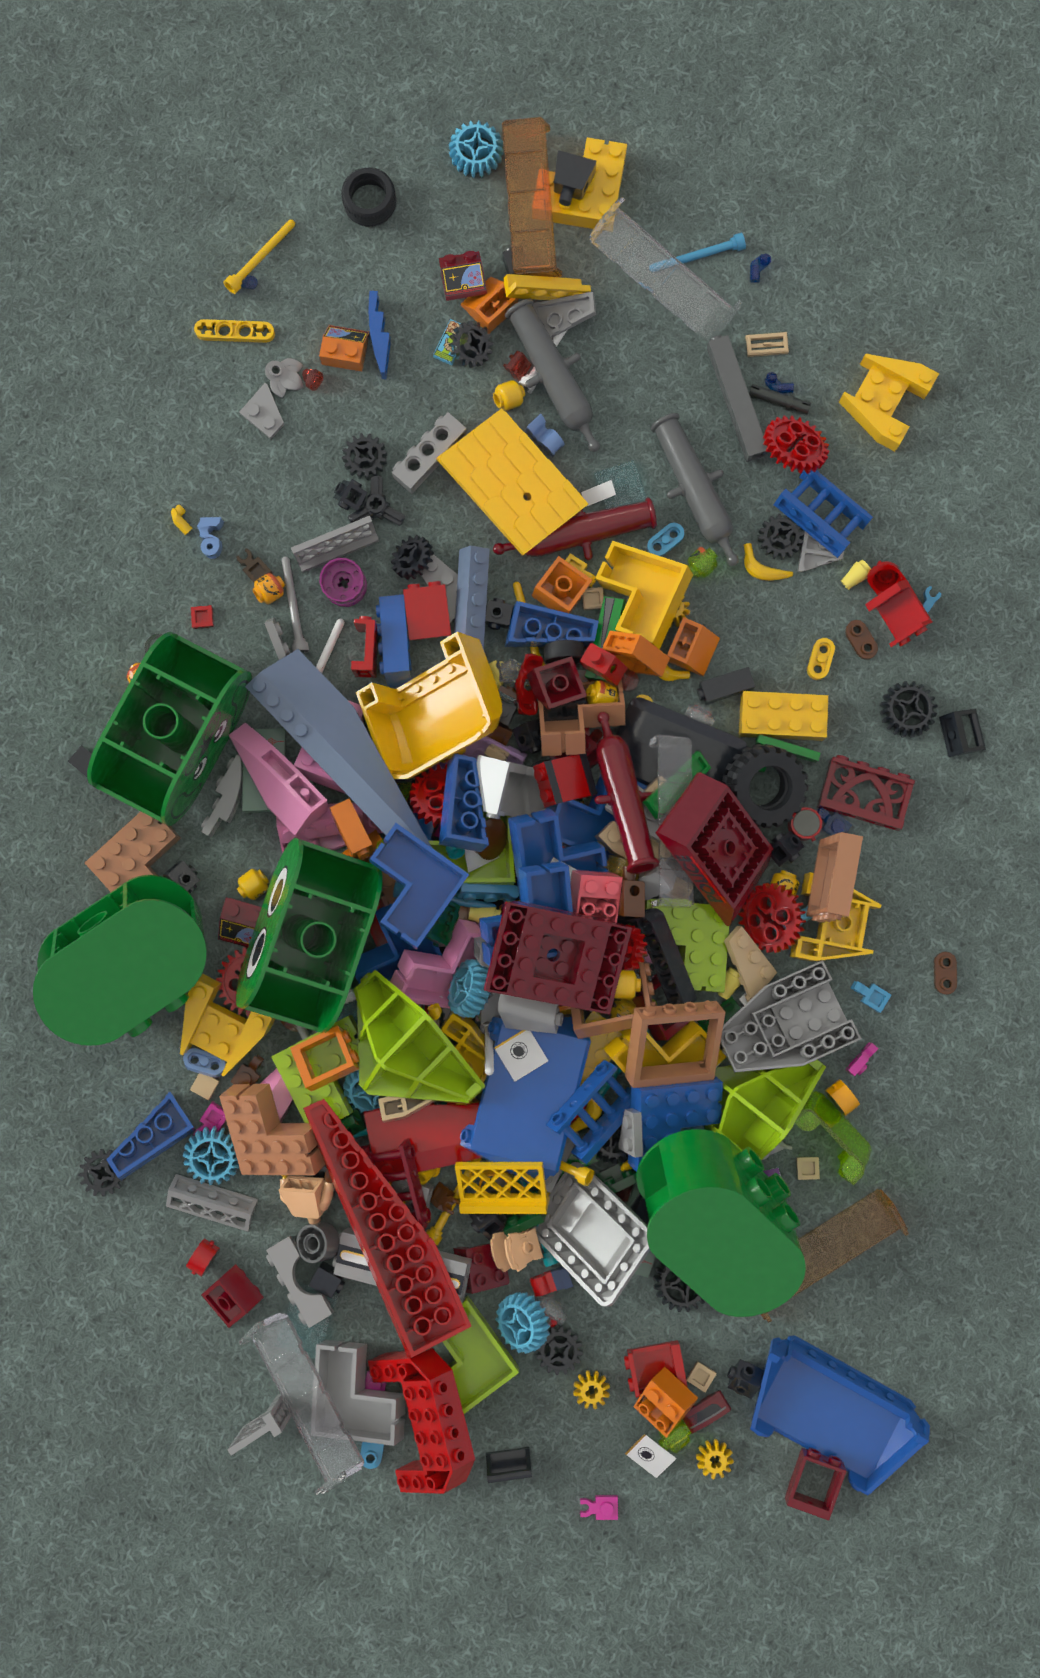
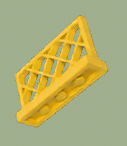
(503, 1201)

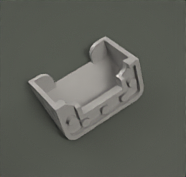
(507, 788)
(529, 1014)

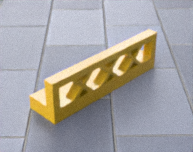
(542, 287)

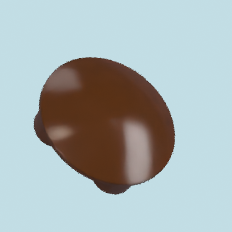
(497, 837)

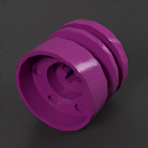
(339, 570)

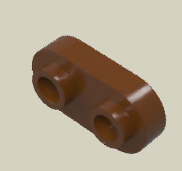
(860, 639)
(944, 973)

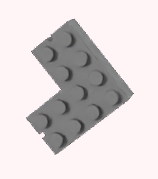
(366, 1413)

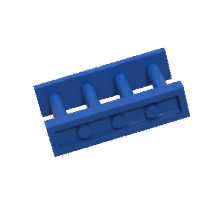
(812, 523)
(606, 1125)

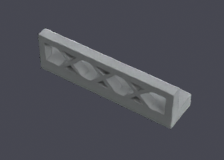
(211, 1199)

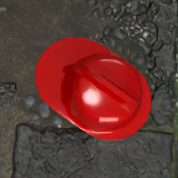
(884, 576)

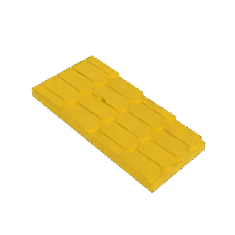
(500, 466)

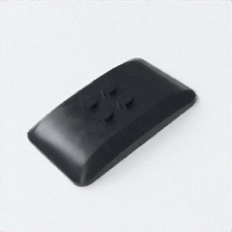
(648, 719)

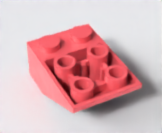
(596, 894)

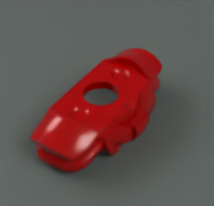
(526, 699)

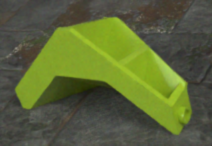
(405, 1049)
(763, 1104)

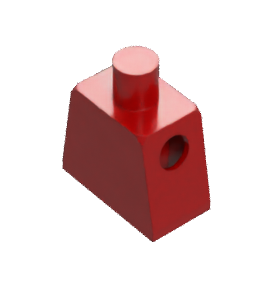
(600, 663)

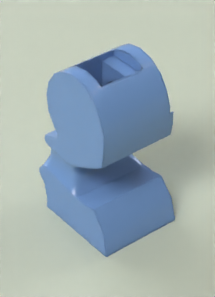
(547, 438)
(211, 545)

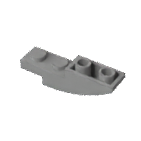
(231, 789)

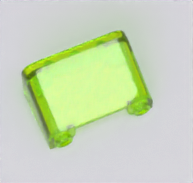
(856, 1148)

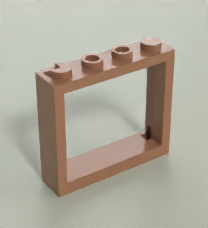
(834, 877)
(618, 1023)
(680, 1072)

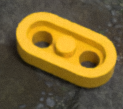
(820, 659)

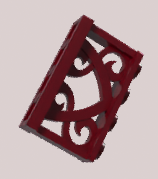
(885, 815)

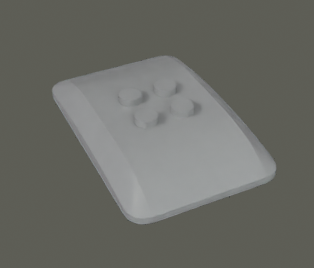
(593, 1236)

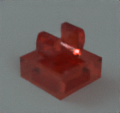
(518, 365)

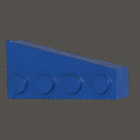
(539, 625)
(395, 640)
(462, 806)
(153, 1136)

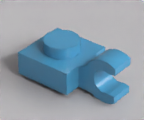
(929, 601)
(873, 996)

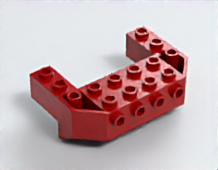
(435, 1420)

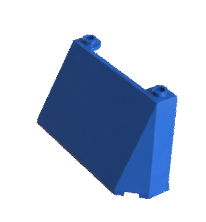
(515, 1114)
(837, 1412)

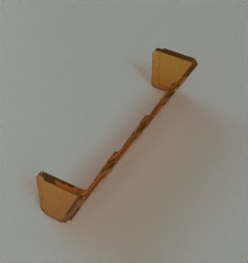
(529, 197)
(847, 1236)

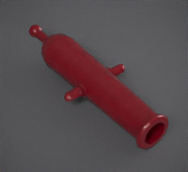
(592, 527)
(625, 799)

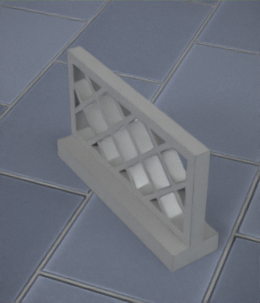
(335, 544)
(272, 1420)

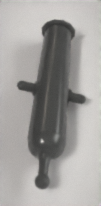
(553, 370)
(695, 484)

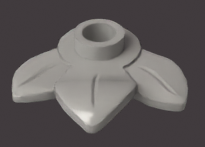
(286, 378)

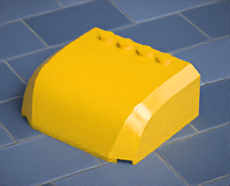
(435, 710)

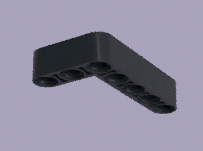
(663, 955)

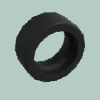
(563, 649)

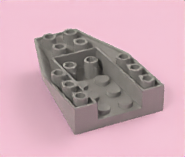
(788, 1024)

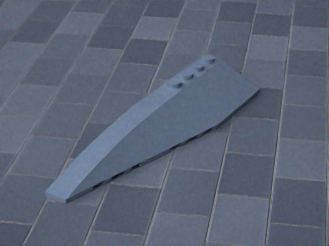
(334, 738)

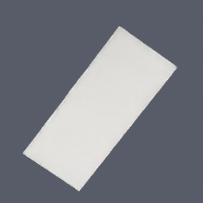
(599, 493)

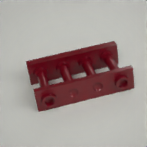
(407, 1153)

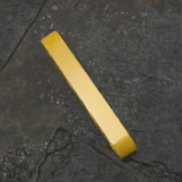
(235, 327)

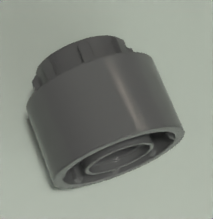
(317, 1242)

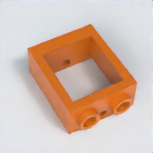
(636, 653)
(352, 830)
(304, 1066)

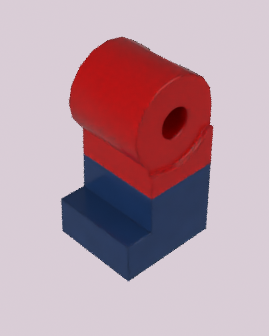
(551, 1281)

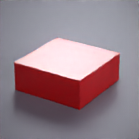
(202, 617)

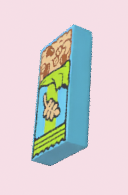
(443, 350)

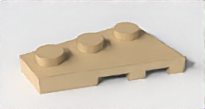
(751, 963)

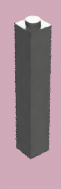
(736, 397)

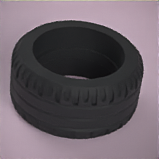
(372, 216)

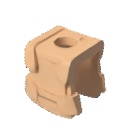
(515, 1250)

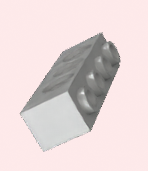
(413, 479)

